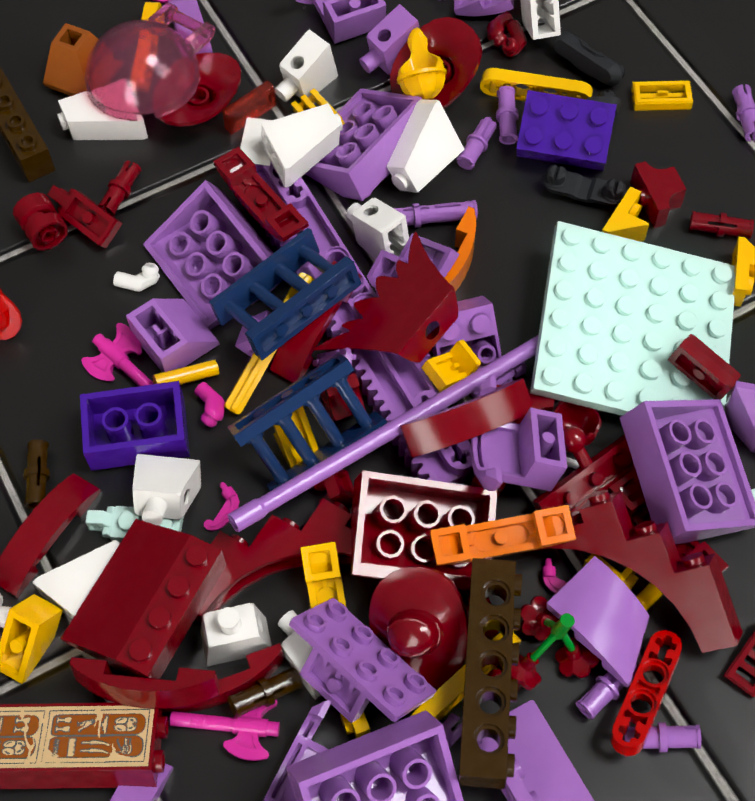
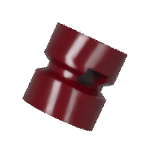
(40, 221)

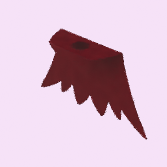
(403, 310)

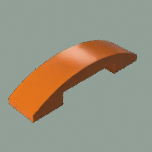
(465, 242)
(502, 536)

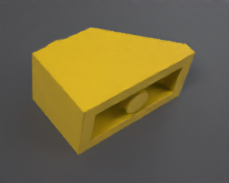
(27, 636)

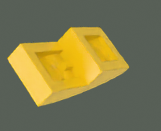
(322, 573)

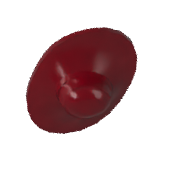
(456, 46)
(217, 87)
(422, 621)

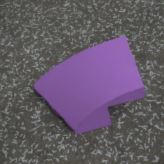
(385, 264)
(606, 617)

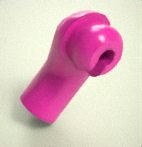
(214, 404)

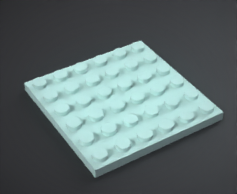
(618, 316)

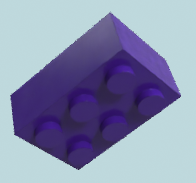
(565, 130)
(132, 423)

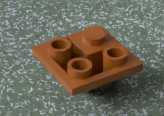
(68, 60)

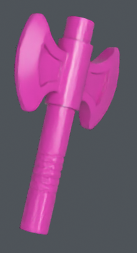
(115, 355)
(247, 728)

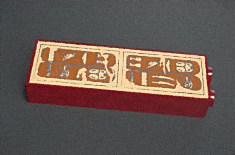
(80, 745)

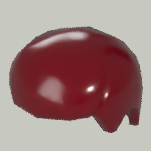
(582, 417)

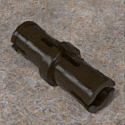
(36, 473)
(264, 692)

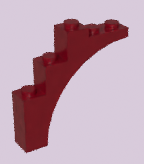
(276, 550)
(691, 584)

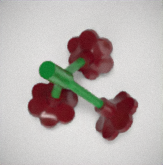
(539, 622)

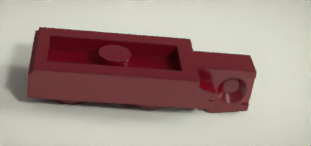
(86, 215)

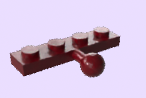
(592, 475)

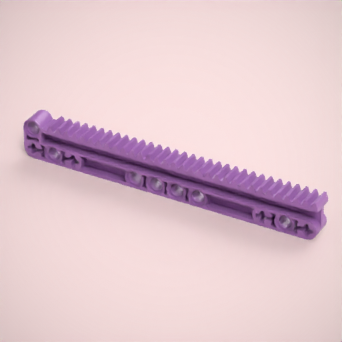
(385, 377)

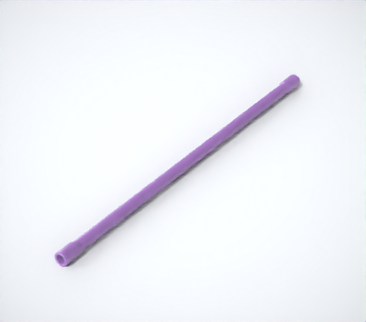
(258, 508)

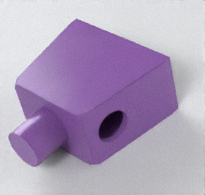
(388, 39)

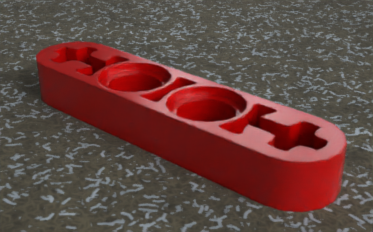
(646, 691)

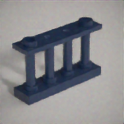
(300, 309)
(306, 393)

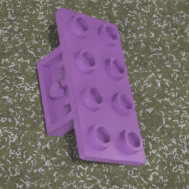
(356, 666)
(541, 764)

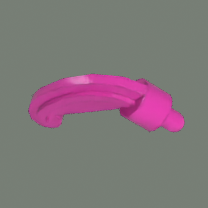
(231, 504)
(549, 577)

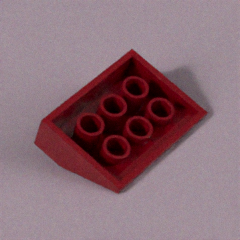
(394, 521)
(146, 599)

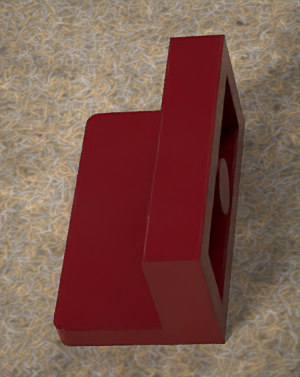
(704, 367)

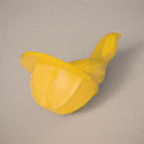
(423, 72)

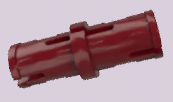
(120, 187)
(742, 228)

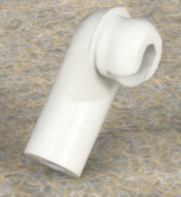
(139, 282)

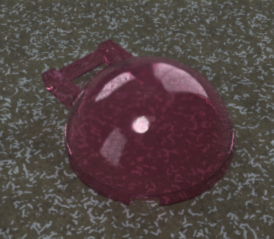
(146, 65)

